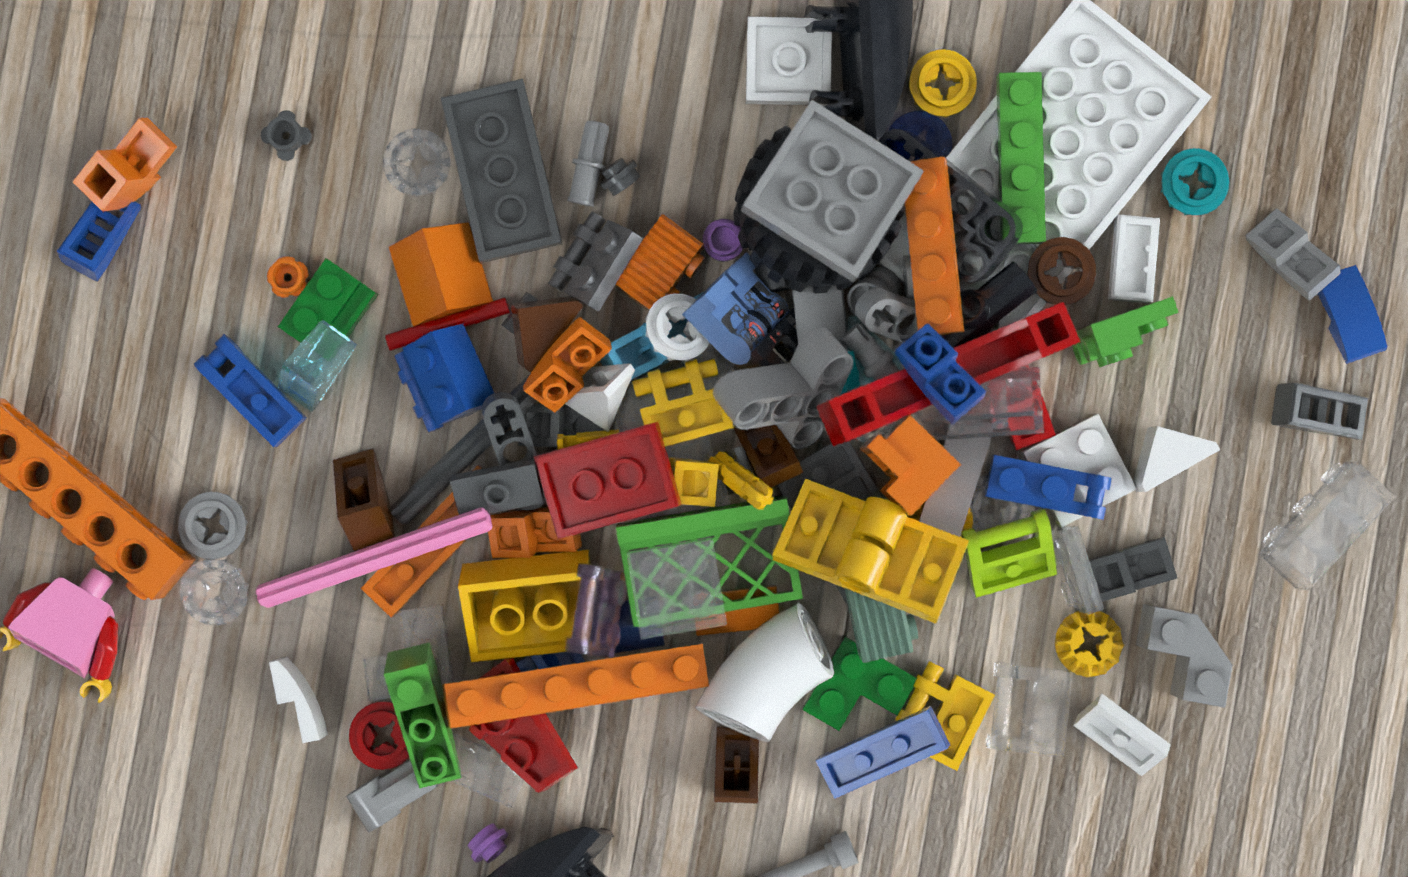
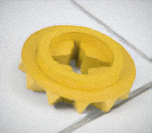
(955, 69)
(1070, 636)

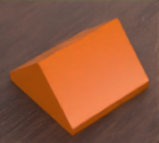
(440, 272)

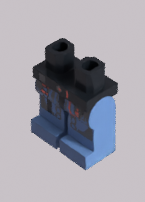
(744, 318)

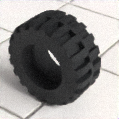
(780, 255)

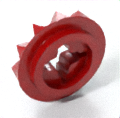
(363, 737)

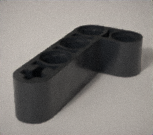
(977, 221)

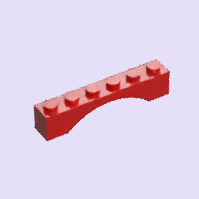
(981, 358)

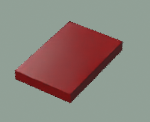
(607, 480)

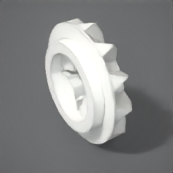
(658, 327)

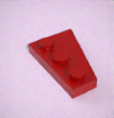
(527, 743)

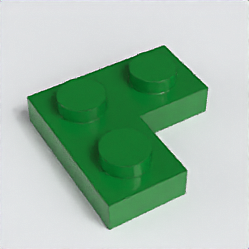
(874, 680)

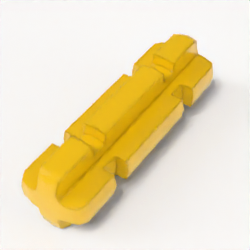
(742, 481)

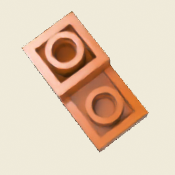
(563, 365)

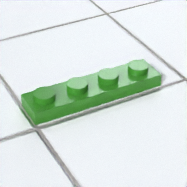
(1021, 153)

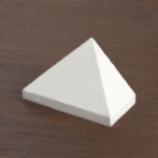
(602, 393)

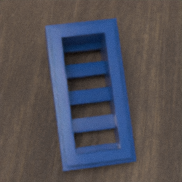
(112, 240)

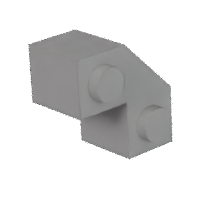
(1201, 666)

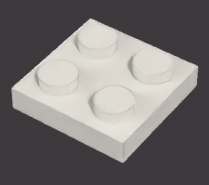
(786, 61)
(1084, 449)

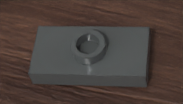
(498, 487)

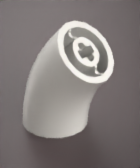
(768, 674)

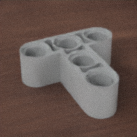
(788, 391)

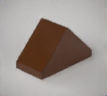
(540, 325)
(736, 767)

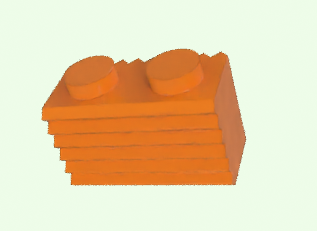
(660, 263)

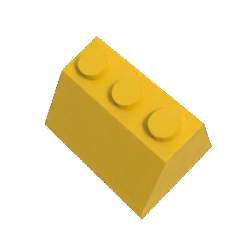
(520, 604)

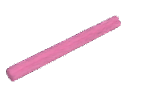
(374, 557)

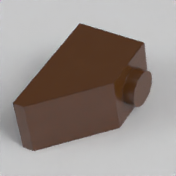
(362, 500)

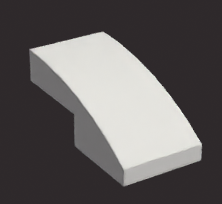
(292, 686)

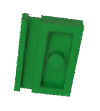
(329, 297)

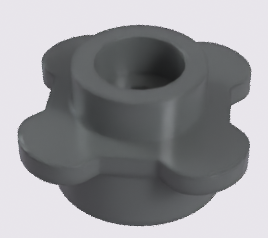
(274, 135)

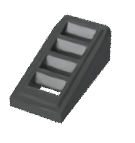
(1293, 404)

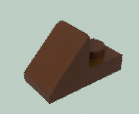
(769, 454)

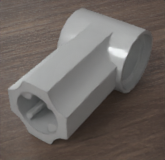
(385, 796)

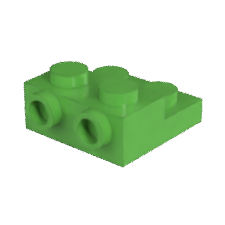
(1114, 337)

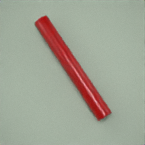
(467, 317)

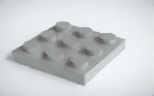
(832, 191)

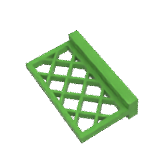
(714, 522)

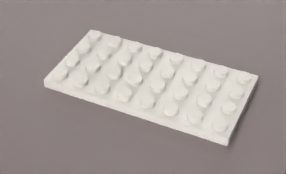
(1106, 126)

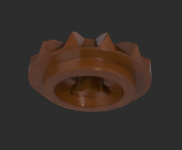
(1073, 255)

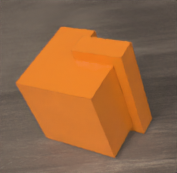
(912, 462)

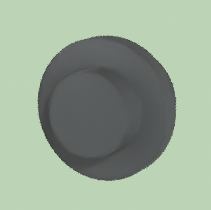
(619, 176)

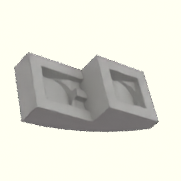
(1291, 255)

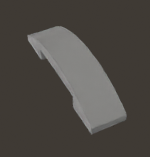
(951, 501)

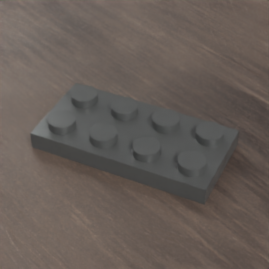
(501, 171)

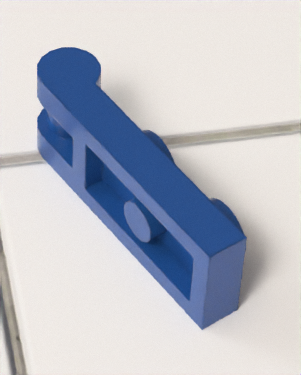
(250, 392)
(1045, 486)

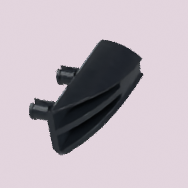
(873, 59)
(559, 856)

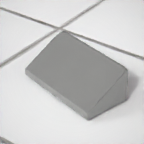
(820, 311)

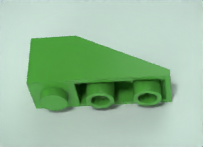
(421, 714)

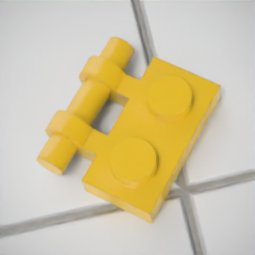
(686, 416)
(959, 712)

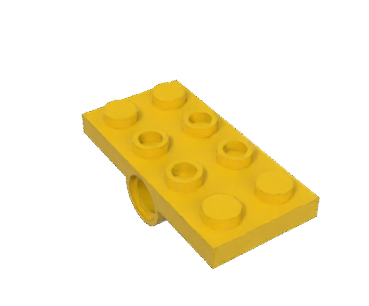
(871, 549)

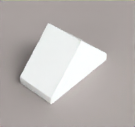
(1168, 454)

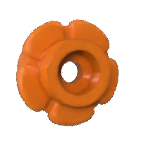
(277, 273)

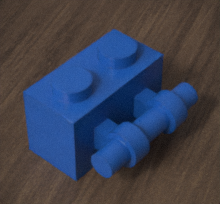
(443, 376)

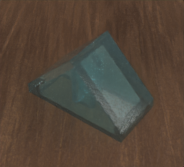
(315, 365)

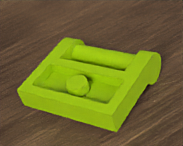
(1011, 563)

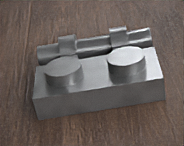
(602, 265)

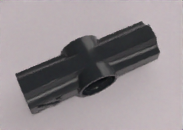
(991, 303)

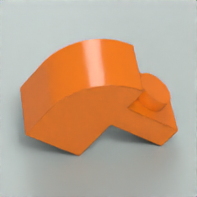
(127, 172)

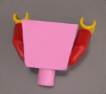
(68, 627)

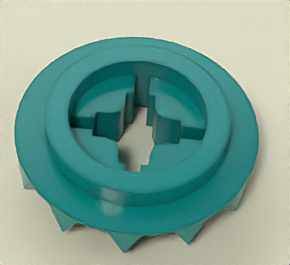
(1211, 173)

